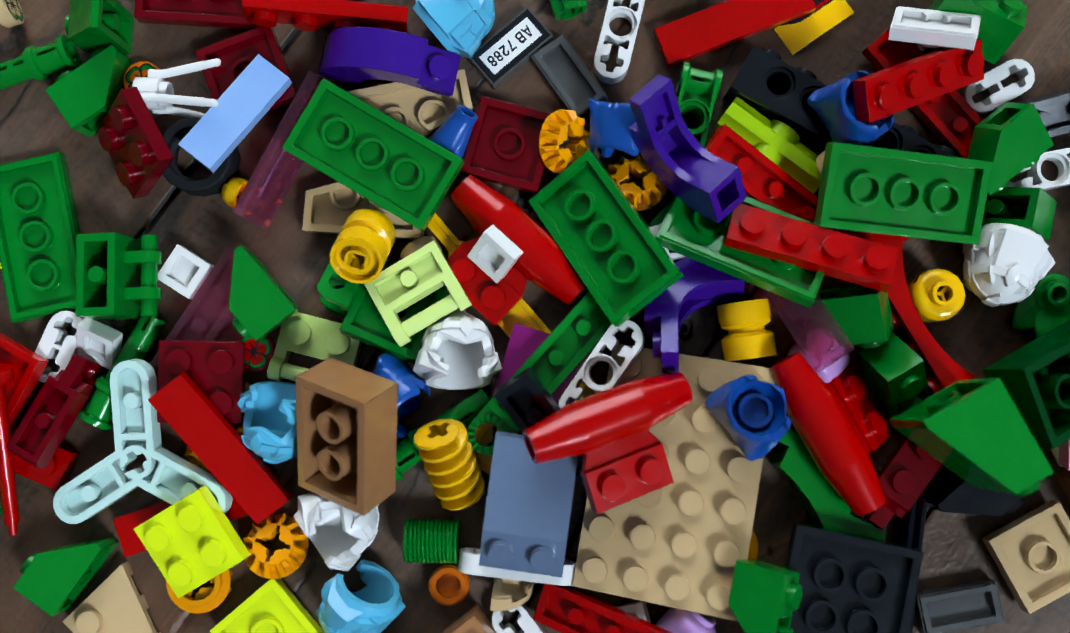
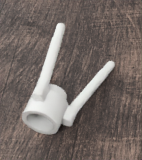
(160, 94)

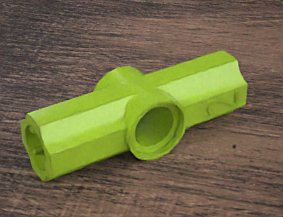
(775, 141)

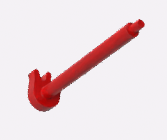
(7, 474)

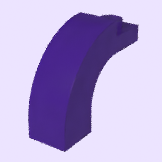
(389, 55)
(677, 158)
(667, 312)

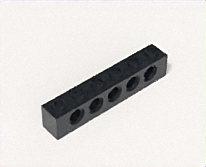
(797, 85)

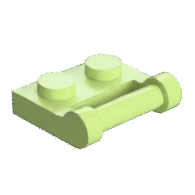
(409, 283)
(312, 338)

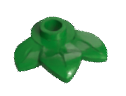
(1040, 309)

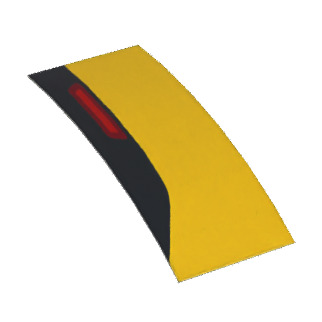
(806, 29)

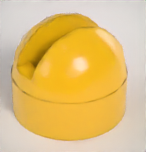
(231, 189)

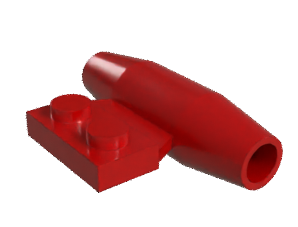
(540, 262)
(836, 428)
(613, 435)

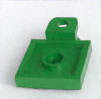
(362, 317)

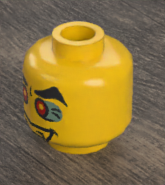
(936, 294)

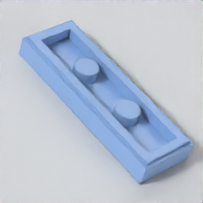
(236, 114)

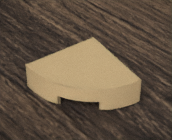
(510, 594)

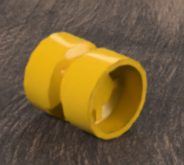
(363, 246)
(746, 330)

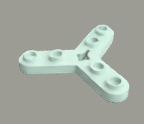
(134, 434)

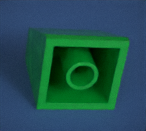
(977, 436)

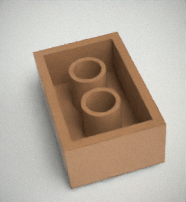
(346, 434)

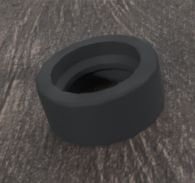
(205, 187)

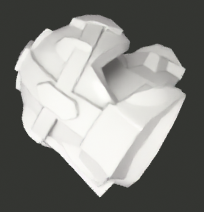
(1005, 264)
(457, 353)
(335, 530)

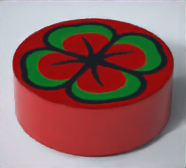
(258, 353)

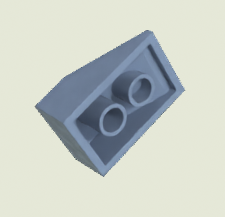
(526, 509)

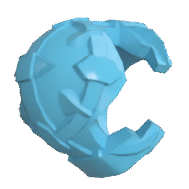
(458, 23)
(270, 420)
(365, 610)

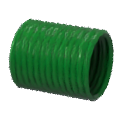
(431, 541)

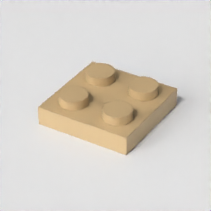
(1034, 555)

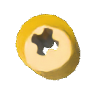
(450, 463)

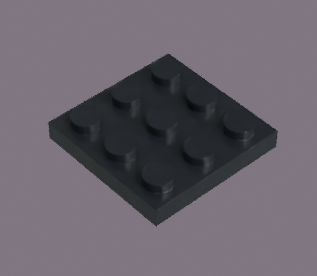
(851, 582)

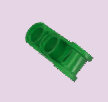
(696, 96)

